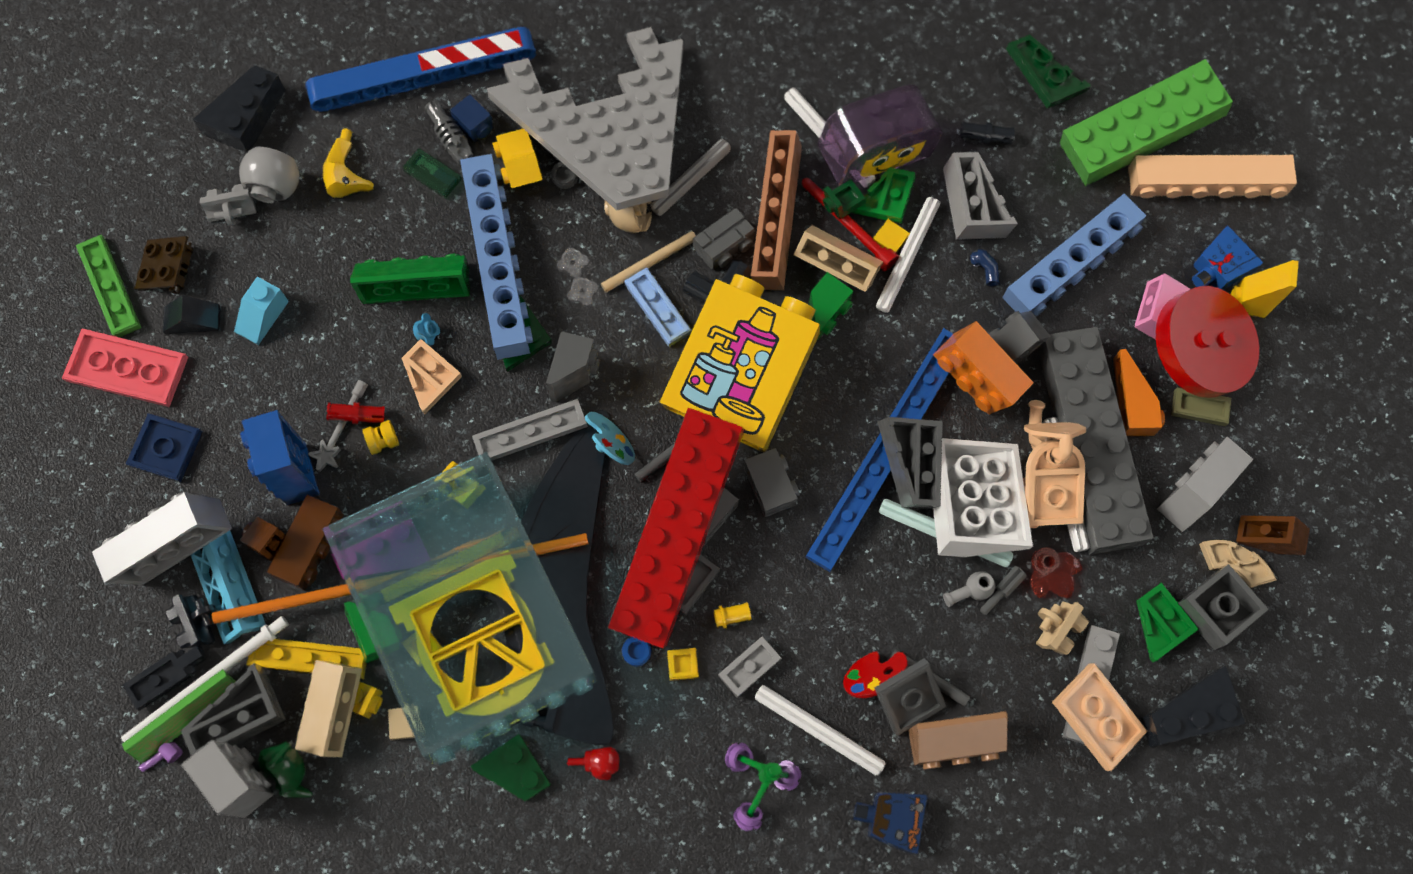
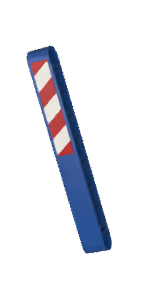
(419, 69)

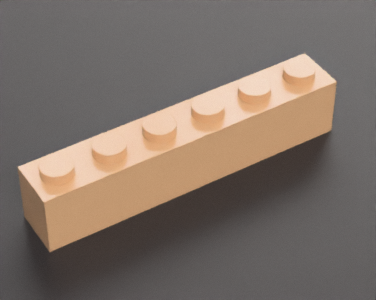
(1212, 175)

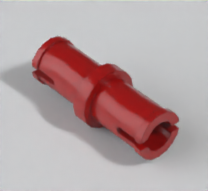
(355, 413)

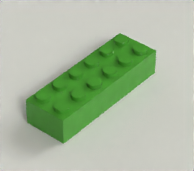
(1146, 122)

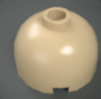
(630, 219)

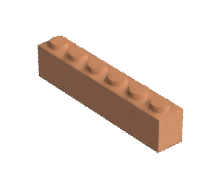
(776, 209)

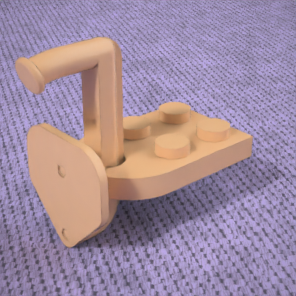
(1053, 471)

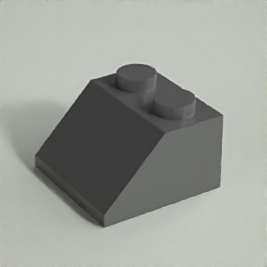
(572, 365)

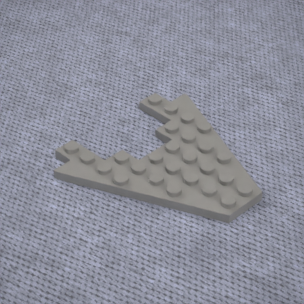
(614, 143)

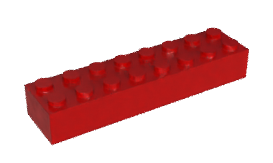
(676, 528)

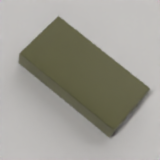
(1197, 408)

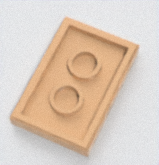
(1100, 716)

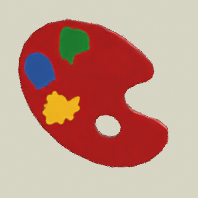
(869, 673)

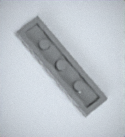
(530, 430)
(1098, 649)

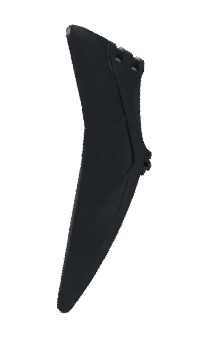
(560, 509)

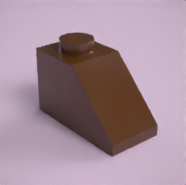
(1274, 534)
(262, 538)

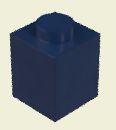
(472, 119)

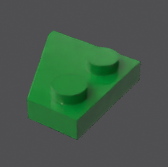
(888, 196)
(1163, 622)

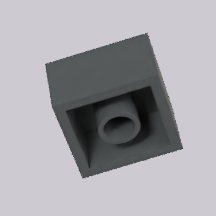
(1222, 607)

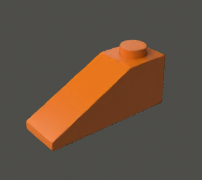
(1136, 399)

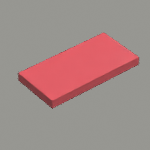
(125, 367)

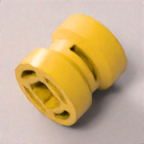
(374, 439)

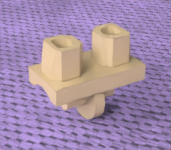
(1058, 623)

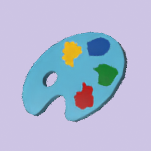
(610, 439)

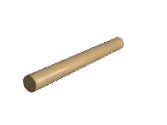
(648, 262)

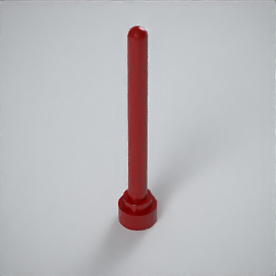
(884, 254)

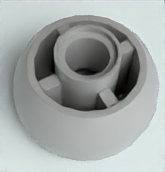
(269, 174)

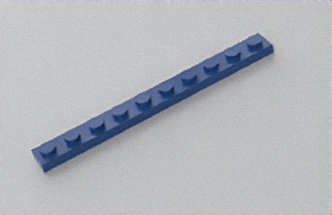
(876, 466)

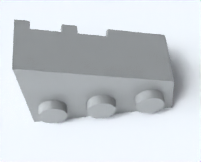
(973, 199)
(1205, 484)

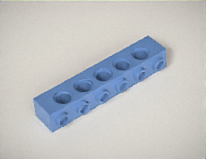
(1120, 213)

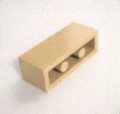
(838, 258)
(328, 709)

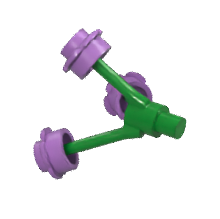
(784, 776)

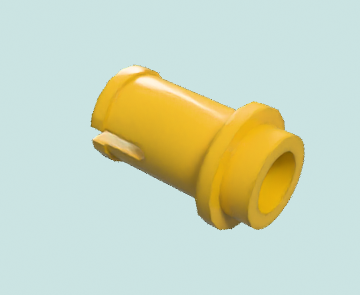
(732, 614)

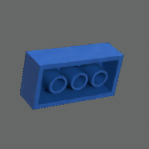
(279, 457)

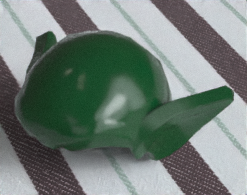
(286, 769)

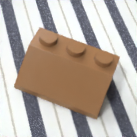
(959, 740)

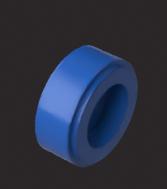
(636, 652)

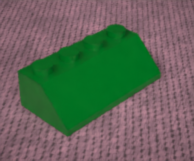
(411, 279)

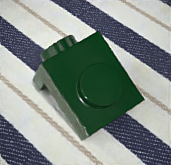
(843, 199)

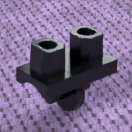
(194, 618)

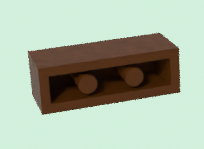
(304, 544)

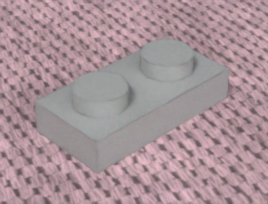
(749, 666)

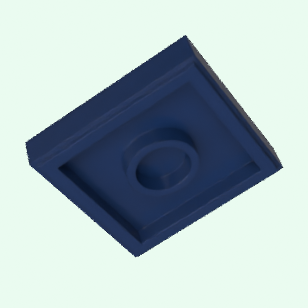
(164, 447)

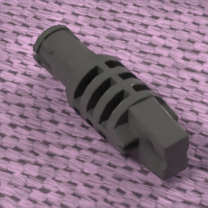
(449, 132)

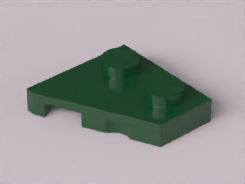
(514, 769)

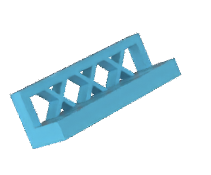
(228, 579)

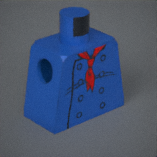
(1225, 261)

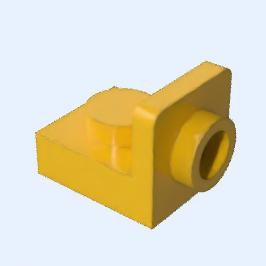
(367, 700)

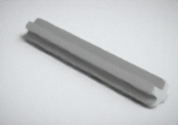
(691, 176)

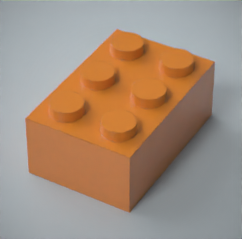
(982, 368)

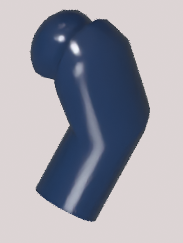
(990, 265)

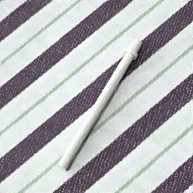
(267, 633)

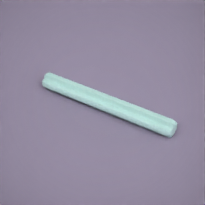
(927, 525)

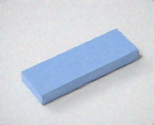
(657, 307)

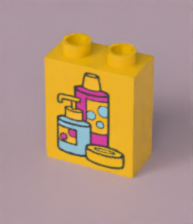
(743, 359)

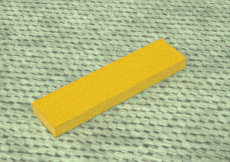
(301, 656)

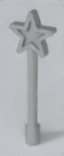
(327, 452)

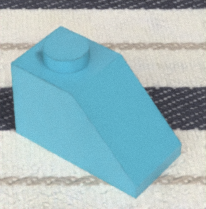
(259, 310)

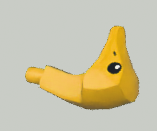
(336, 176)

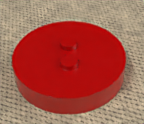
(1207, 342)

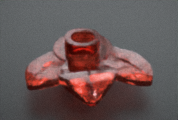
(1056, 576)

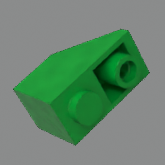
(829, 300)

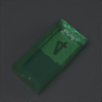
(432, 173)

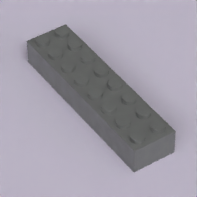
(1085, 395)

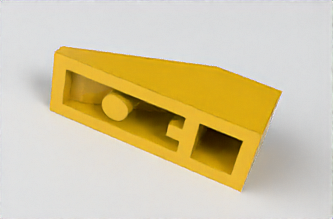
(1267, 288)

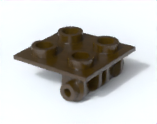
(165, 264)

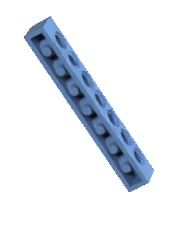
(506, 341)

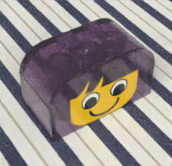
(879, 134)

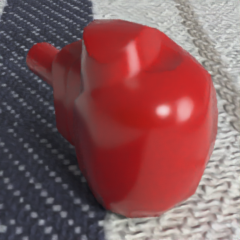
(600, 762)

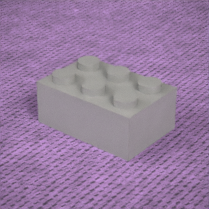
(228, 779)

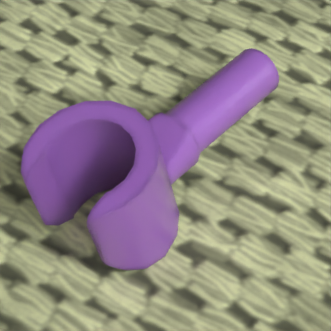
(168, 751)

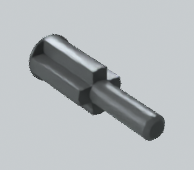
(1004, 588)

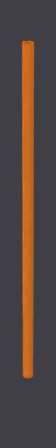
(343, 590)

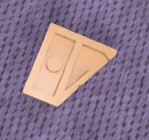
(429, 374)

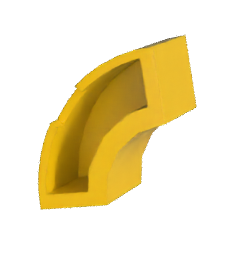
(518, 158)

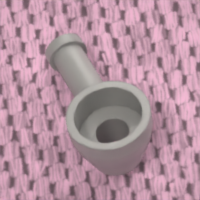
(972, 589)

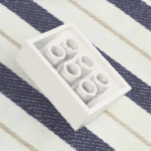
(981, 500)

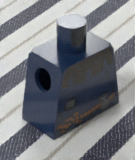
(894, 819)

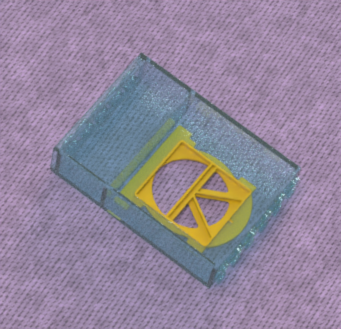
(416, 555)

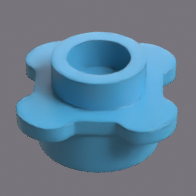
(426, 329)

